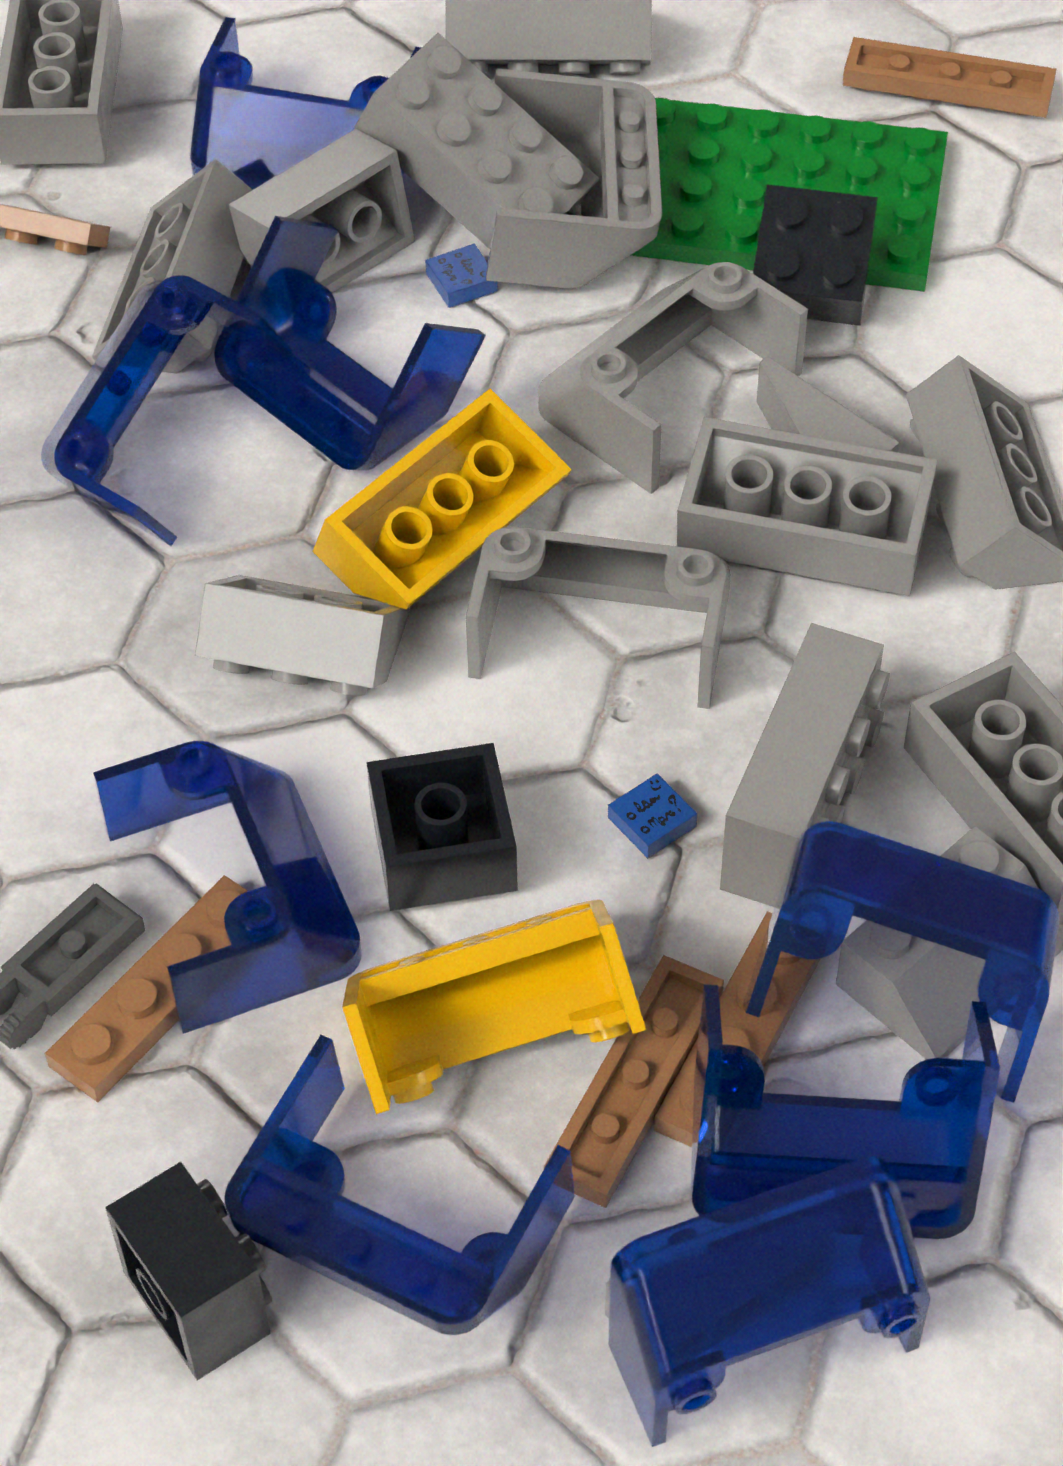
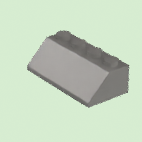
(552, 33)
(191, 237)
(989, 477)
(806, 505)

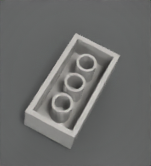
(58, 80)
(471, 142)
(803, 758)
(999, 761)

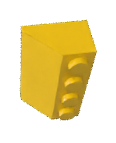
(439, 504)

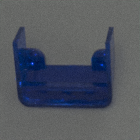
(261, 128)
(320, 388)
(85, 435)
(863, 875)
(281, 935)
(766, 1140)
(293, 1204)
(760, 1280)

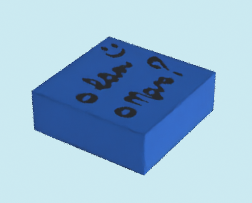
(460, 275)
(652, 815)

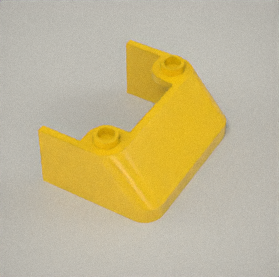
(487, 998)

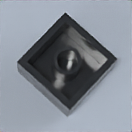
(817, 249)
(442, 826)
(191, 1268)

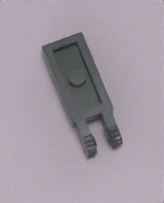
(63, 960)

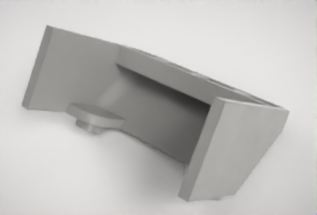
(614, 135)
(589, 389)
(602, 571)

